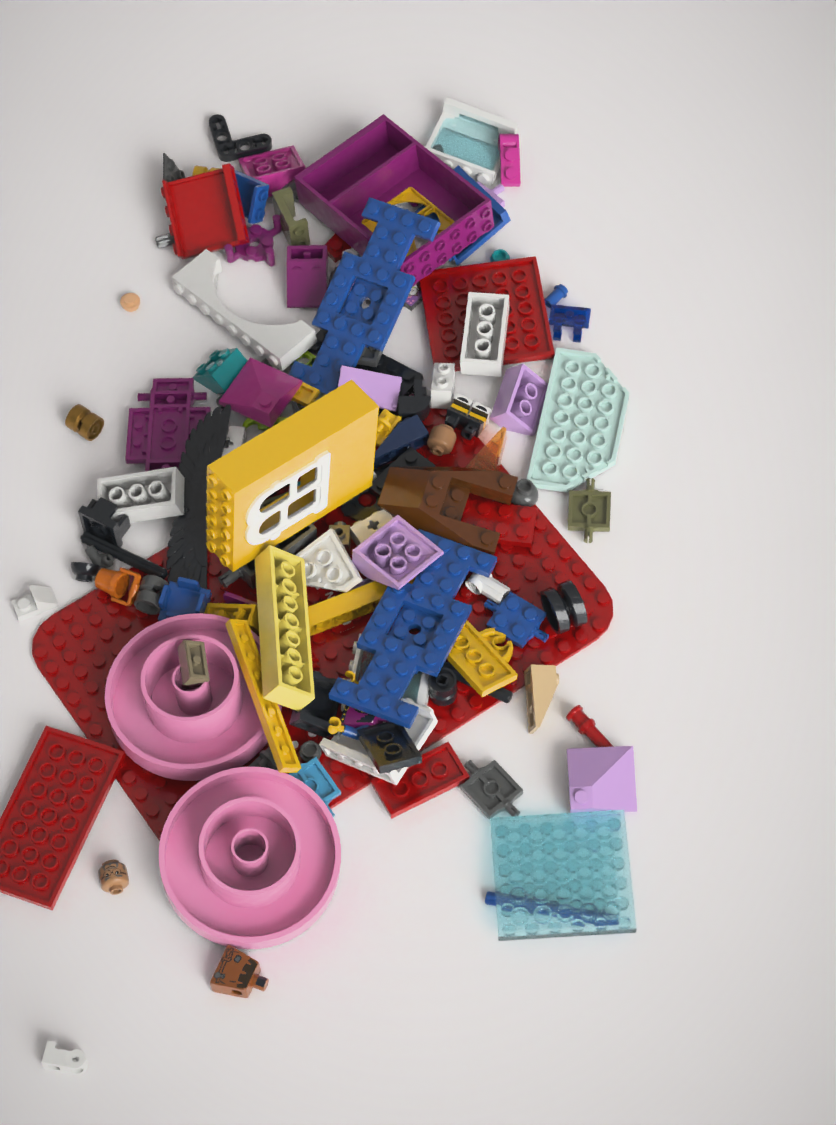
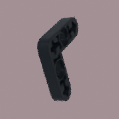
(229, 145)

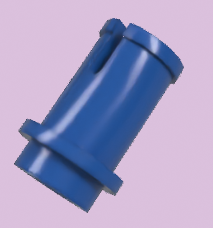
(556, 295)

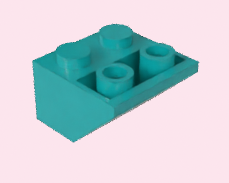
(220, 370)

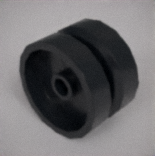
(563, 607)

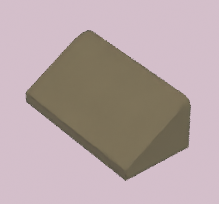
(193, 662)

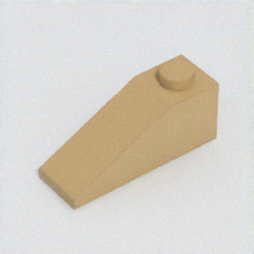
(540, 687)

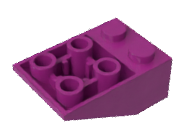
(306, 275)

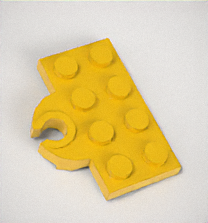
(482, 661)

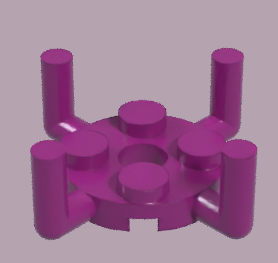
(263, 251)

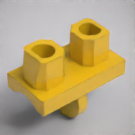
(386, 424)

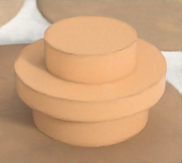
(130, 302)

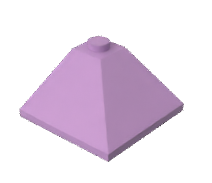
(395, 554)
(601, 779)

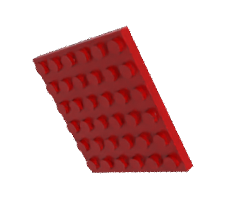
(446, 301)

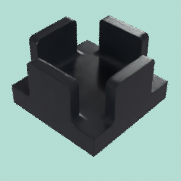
(96, 520)

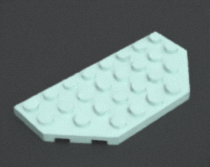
(578, 422)

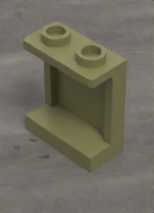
(294, 231)

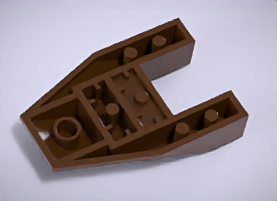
(437, 497)

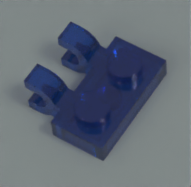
(570, 317)

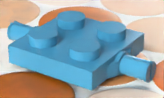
(318, 779)

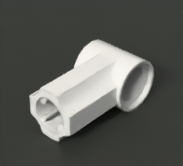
(487, 586)

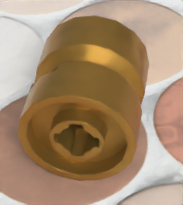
(84, 422)

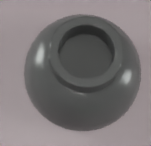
(525, 493)

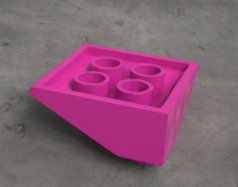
(273, 167)
(260, 392)

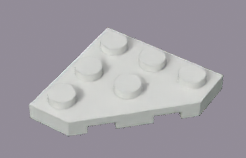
(329, 564)

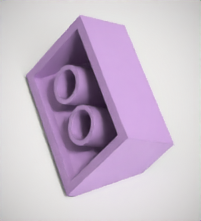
(520, 400)

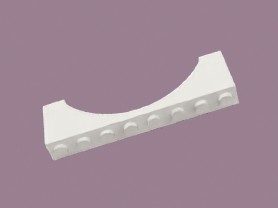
(276, 343)

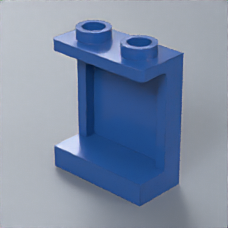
(253, 197)

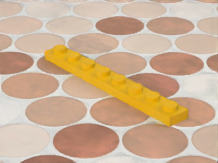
(268, 711)

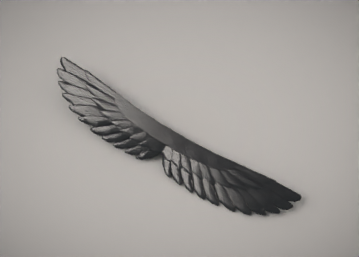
(188, 536)

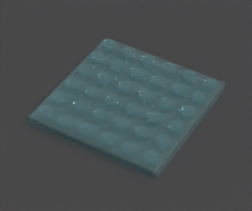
(562, 875)

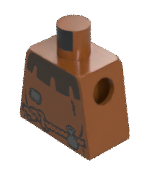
(237, 974)

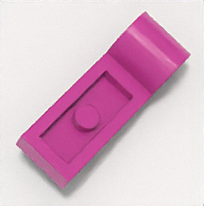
(509, 160)

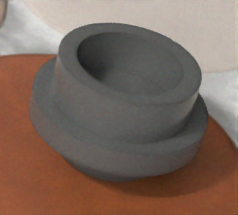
(310, 750)

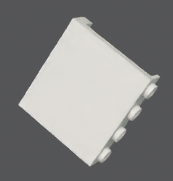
(353, 753)

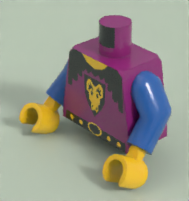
(352, 718)

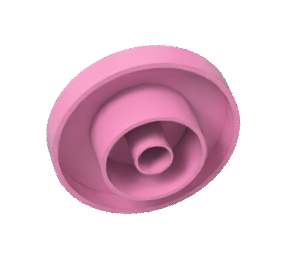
(176, 726)
(250, 857)

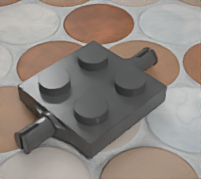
(491, 789)

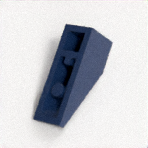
(406, 434)

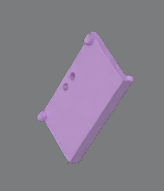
(378, 386)

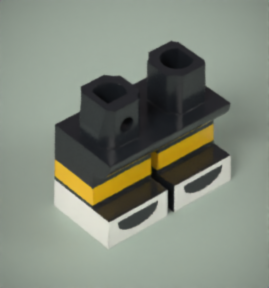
(467, 417)

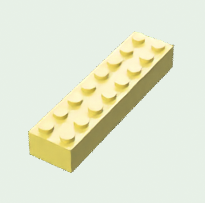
(284, 628)

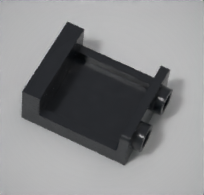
(318, 712)

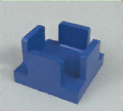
(183, 598)

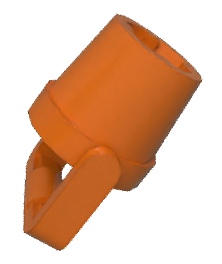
(117, 584)

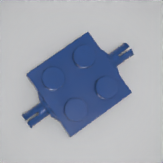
(516, 619)

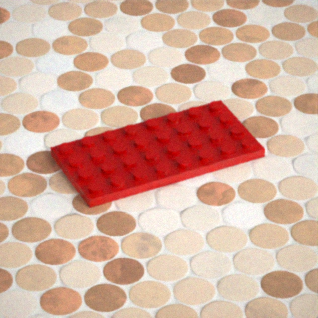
(53, 814)

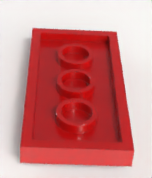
(513, 522)
(422, 782)

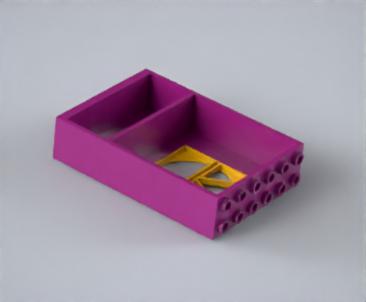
(394, 169)

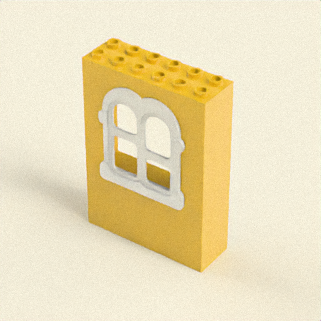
(323, 443)

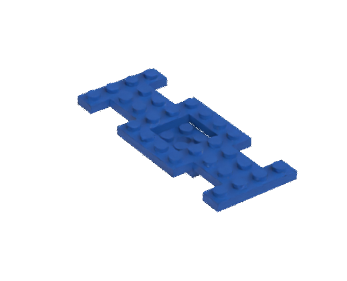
(376, 280)
(400, 655)

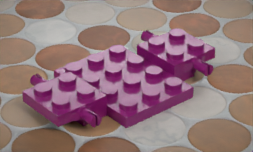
(160, 432)

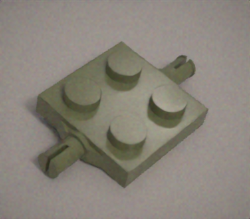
(589, 511)

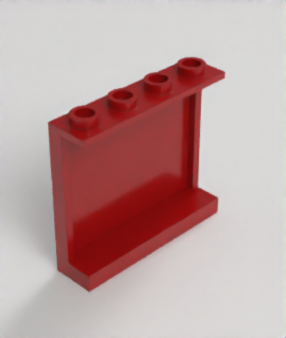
(205, 212)

